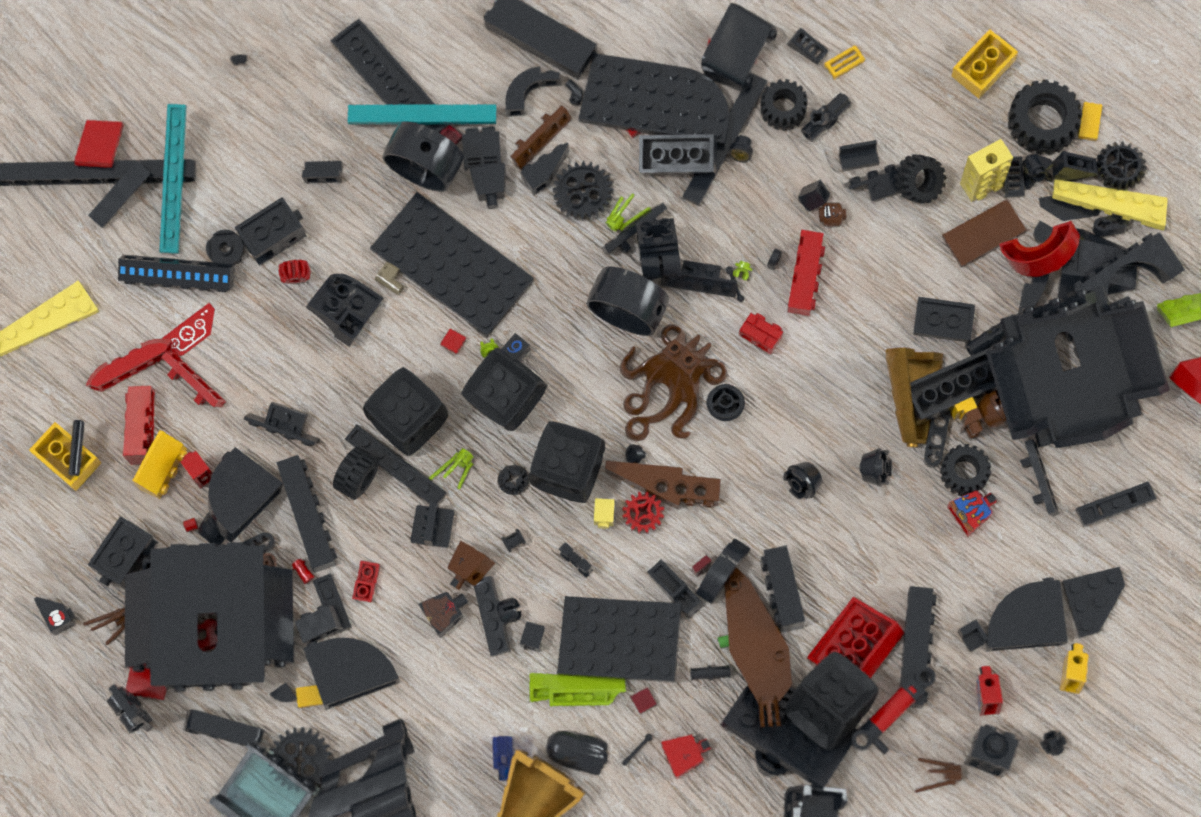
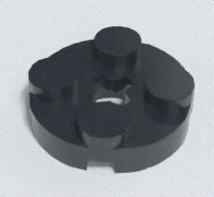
(233, 241)

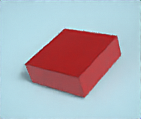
(453, 341)

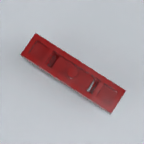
(180, 368)

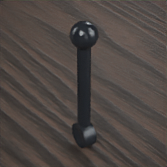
(729, 270)
(648, 737)

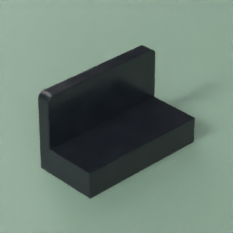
(858, 155)
(322, 172)

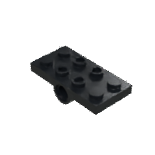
(128, 709)

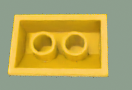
(159, 465)

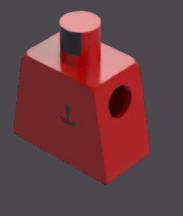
(684, 753)

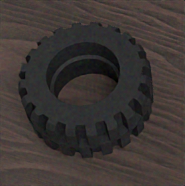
(1051, 95)

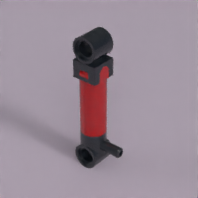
(892, 710)

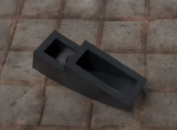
(1032, 292)
(675, 588)

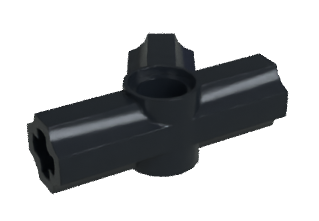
(825, 117)

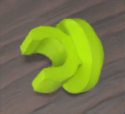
(742, 267)
(488, 347)

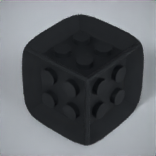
(504, 389)
(405, 411)
(567, 462)
(831, 700)

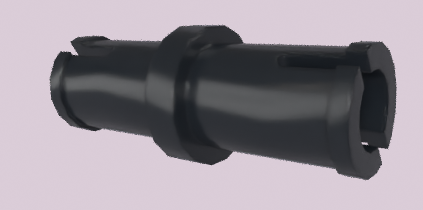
(710, 672)

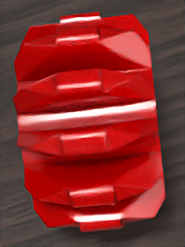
(294, 271)

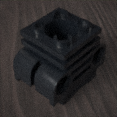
(658, 249)

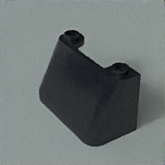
(736, 47)
(812, 802)

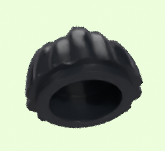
(239, 58)

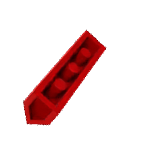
(129, 365)

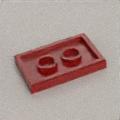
(98, 143)

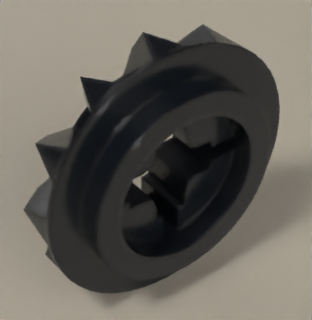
(509, 487)

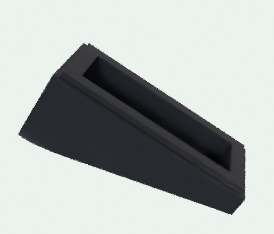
(811, 42)
(1019, 168)

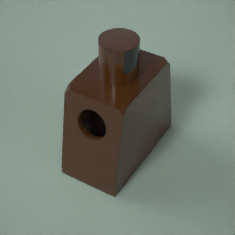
(468, 565)

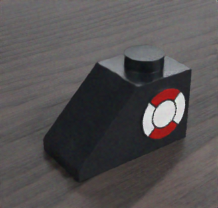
(55, 615)

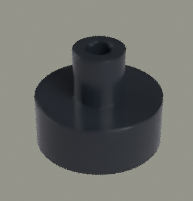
(634, 453)

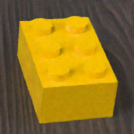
(984, 64)
(54, 452)

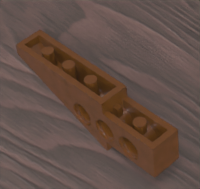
(649, 477)

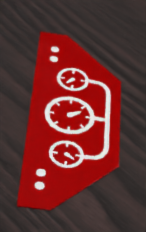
(192, 330)

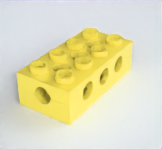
(986, 170)

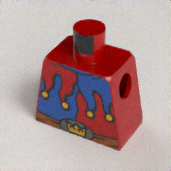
(972, 510)
(988, 692)

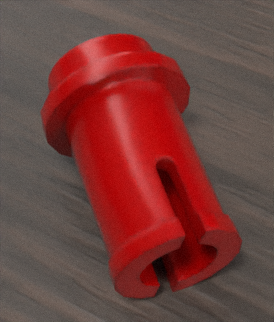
(302, 570)

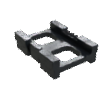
(568, 554)

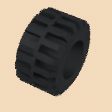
(788, 91)
(932, 182)
(970, 455)
(355, 473)

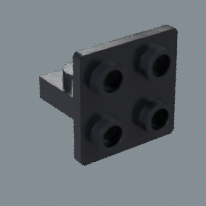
(432, 526)

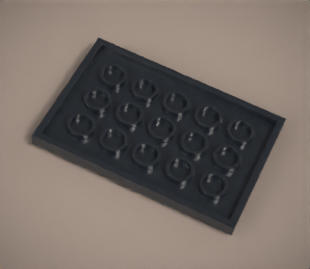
(619, 639)
(785, 742)

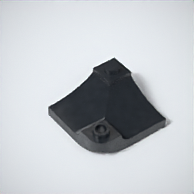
(344, 306)

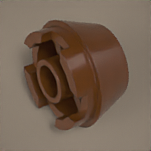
(992, 410)

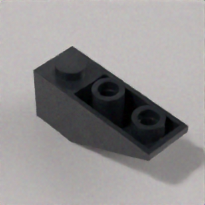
(541, 173)

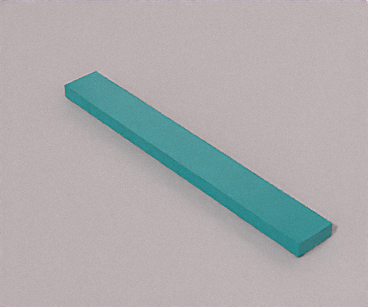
(422, 114)
(173, 178)

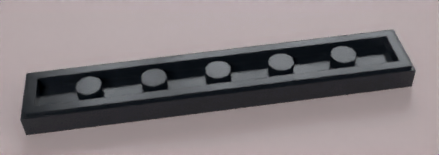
(396, 466)

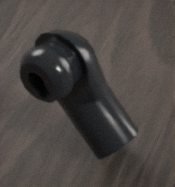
(576, 92)

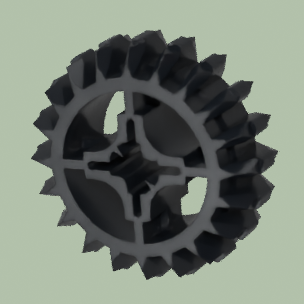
(1134, 161)

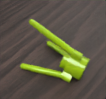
(615, 220)
(460, 459)

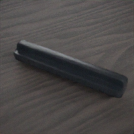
(76, 448)

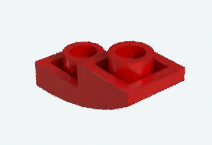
(366, 581)

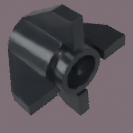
(1036, 169)

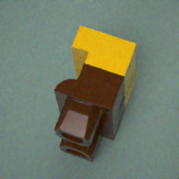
(969, 416)

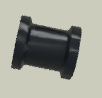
(513, 540)

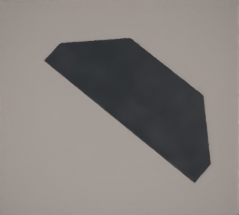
(1066, 211)

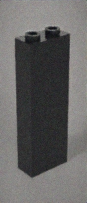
(541, 36)

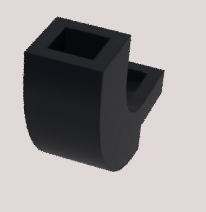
(524, 84)
(722, 570)

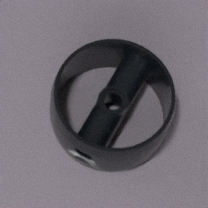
(423, 156)
(627, 301)

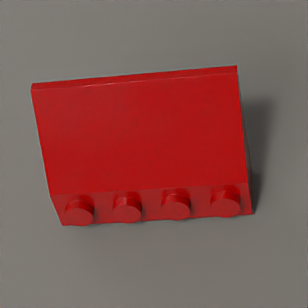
(846, 634)

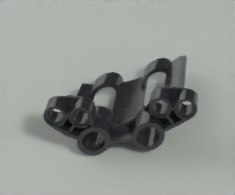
(382, 788)

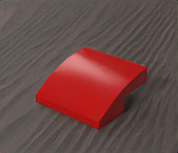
(139, 685)

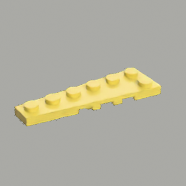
(1131, 205)
(56, 313)

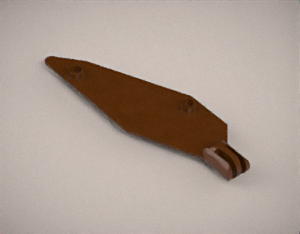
(757, 646)

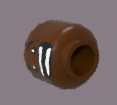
(832, 214)

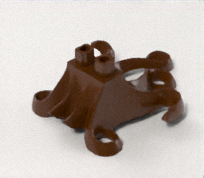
(680, 370)

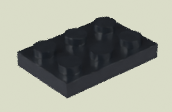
(944, 319)

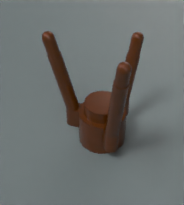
(118, 617)
(950, 772)

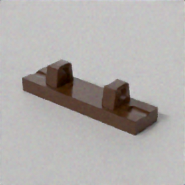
(541, 137)

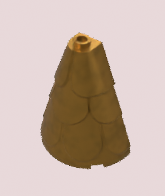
(904, 367)
(537, 789)

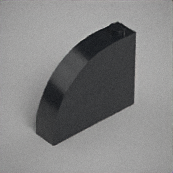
(239, 493)
(1028, 618)
(348, 669)

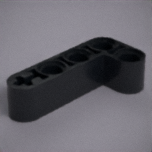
(221, 728)

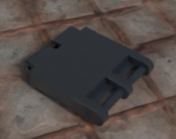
(481, 148)

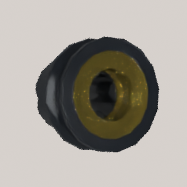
(741, 149)

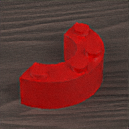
(1045, 257)

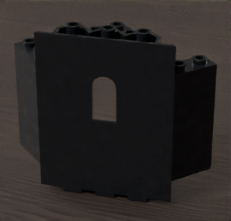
(1087, 401)
(208, 578)

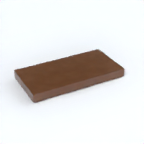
(983, 233)

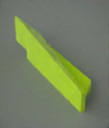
(574, 690)

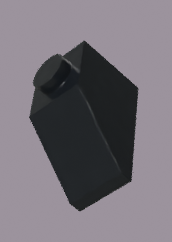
(1073, 167)

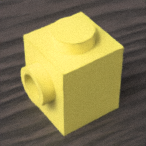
(604, 513)

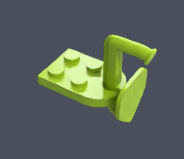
(1181, 310)

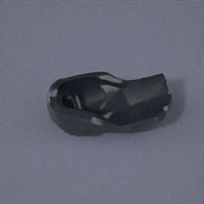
(577, 751)

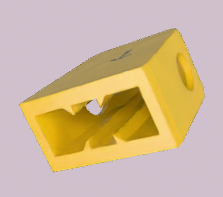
(1074, 669)

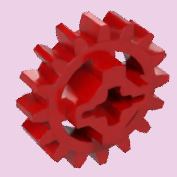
(636, 508)

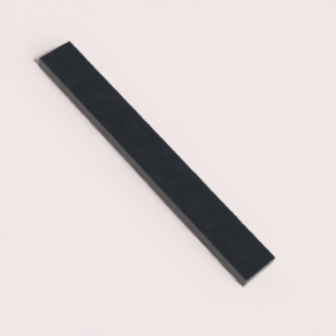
(737, 118)

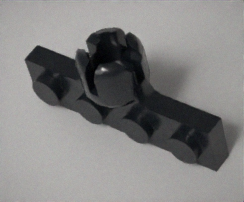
(495, 615)

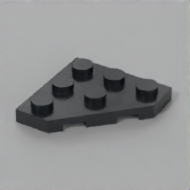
(1093, 598)

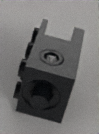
(271, 231)
(121, 552)
(992, 751)

